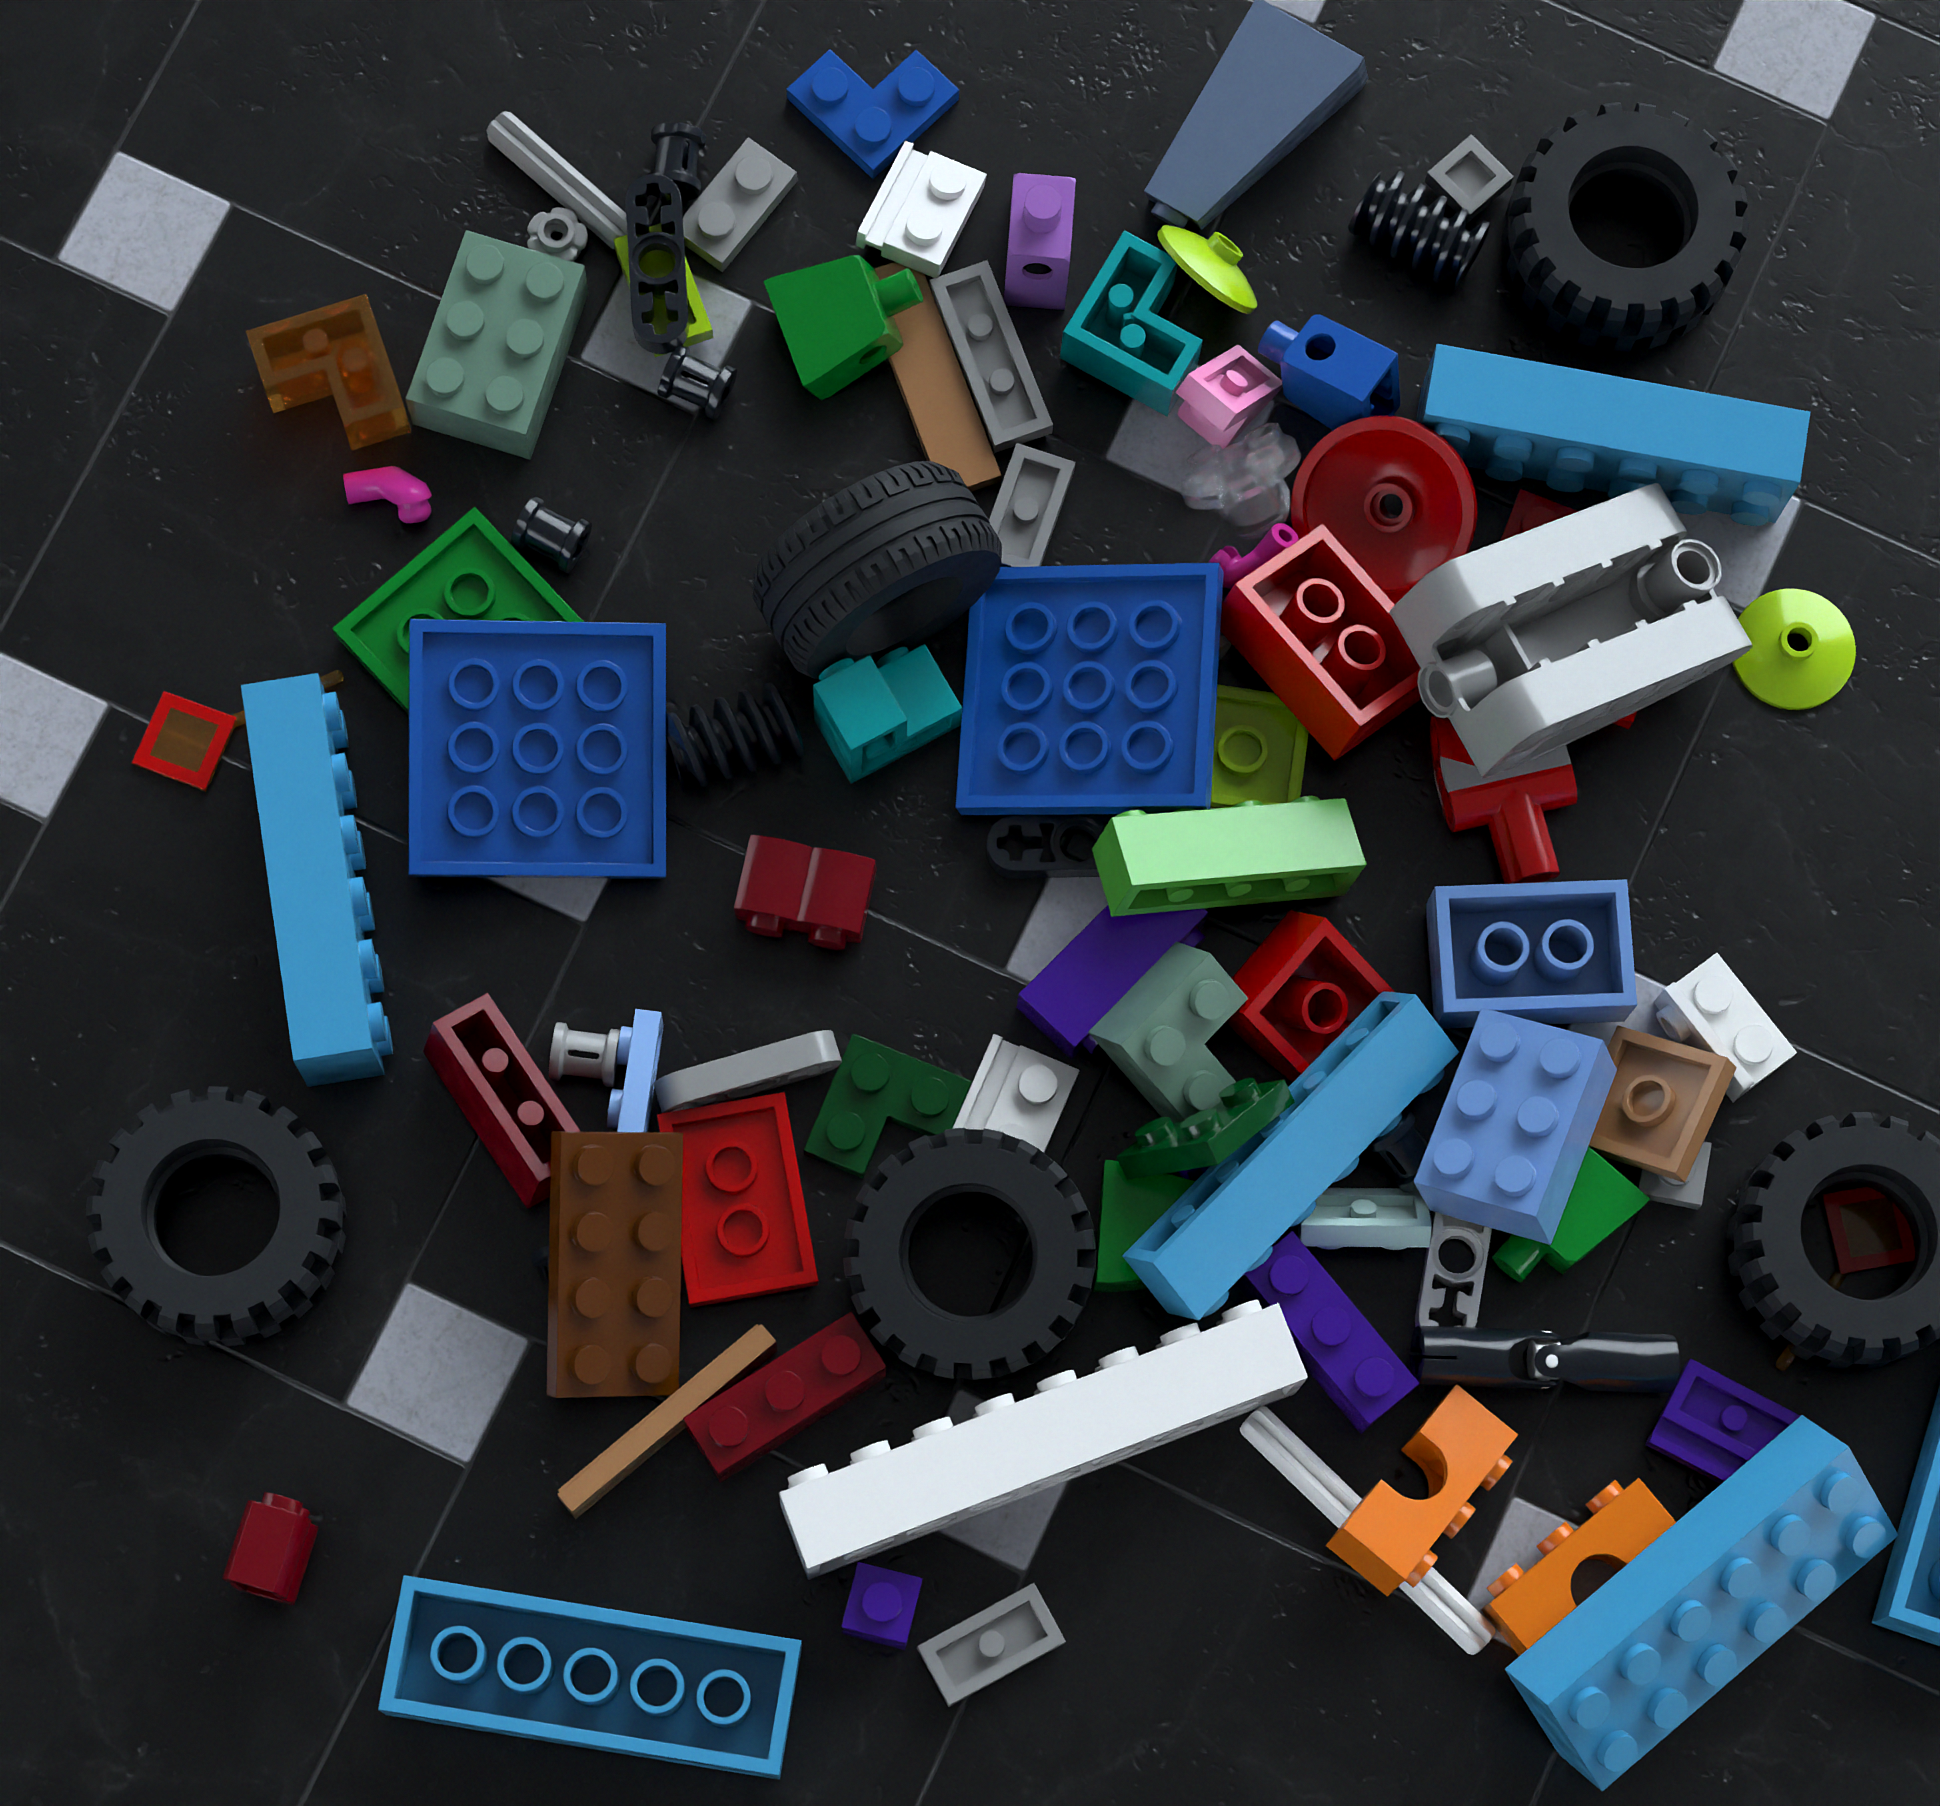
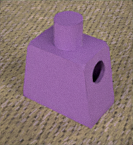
(1039, 234)

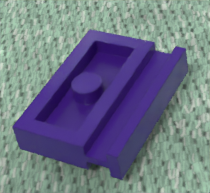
(1715, 1423)

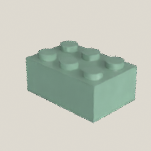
(497, 344)

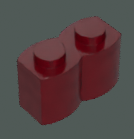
(804, 891)
(271, 1548)

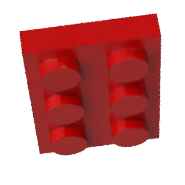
(741, 1201)

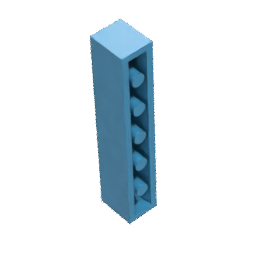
(1273, 1179)

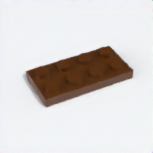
(614, 1264)

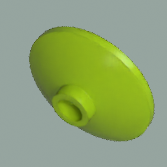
(1210, 265)
(1789, 676)

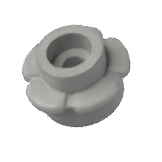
(563, 221)

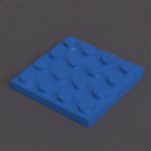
(1091, 690)
(537, 749)

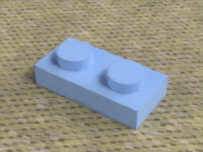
(639, 1051)

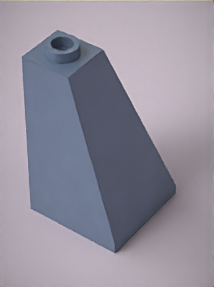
(1255, 108)

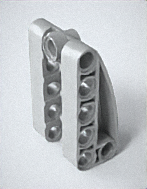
(1567, 628)

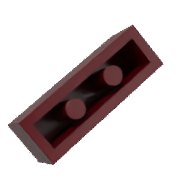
(499, 1093)
(785, 1397)

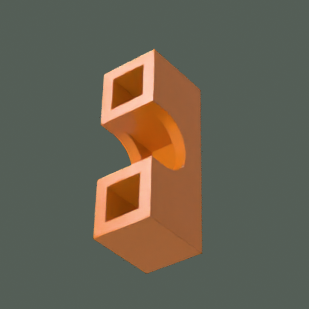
(1392, 1535)
(1537, 1600)

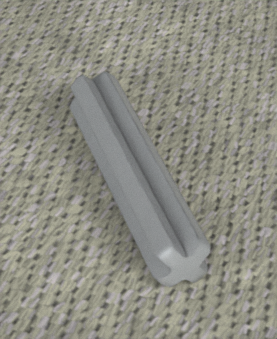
(557, 177)

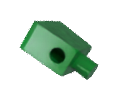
(840, 319)
(1595, 1210)
(1124, 1215)

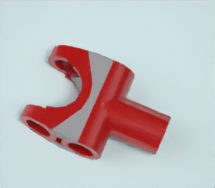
(1506, 802)

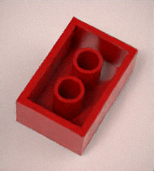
(1323, 641)

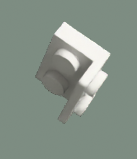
(1721, 1017)

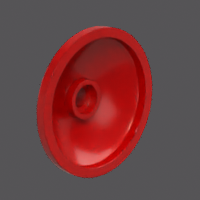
(1346, 490)

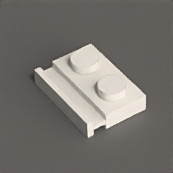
(921, 210)
(1017, 1093)

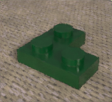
(879, 1087)
(1207, 1135)

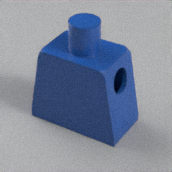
(1333, 371)

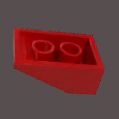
(1301, 992)

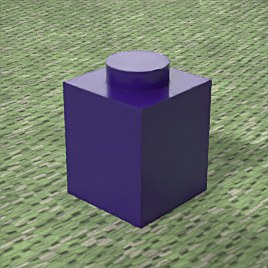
(881, 1605)

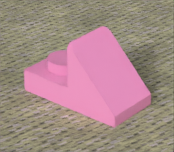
(1226, 395)

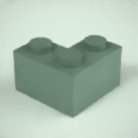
(1162, 1028)

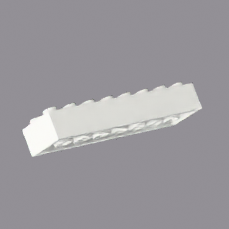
(1041, 1440)

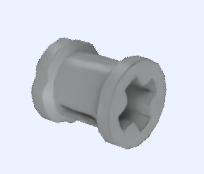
(566, 1041)

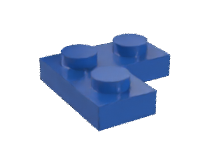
(868, 121)

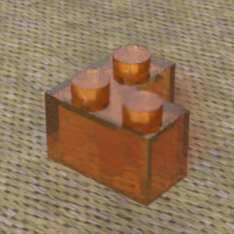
(333, 354)

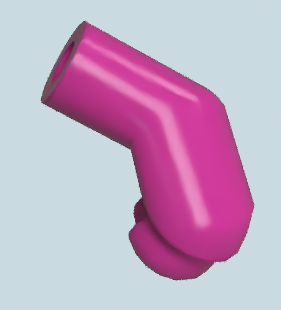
(393, 485)
(1236, 567)

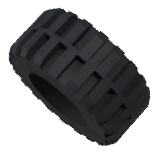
(1638, 154)
(162, 1151)
(1773, 1259)
(882, 1270)

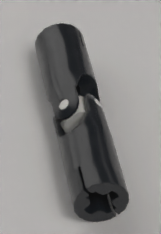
(1590, 1360)

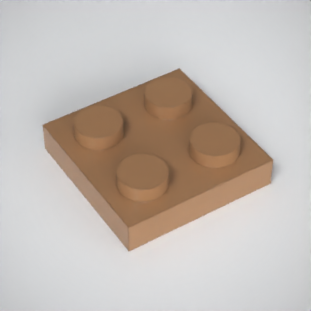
(1659, 1103)

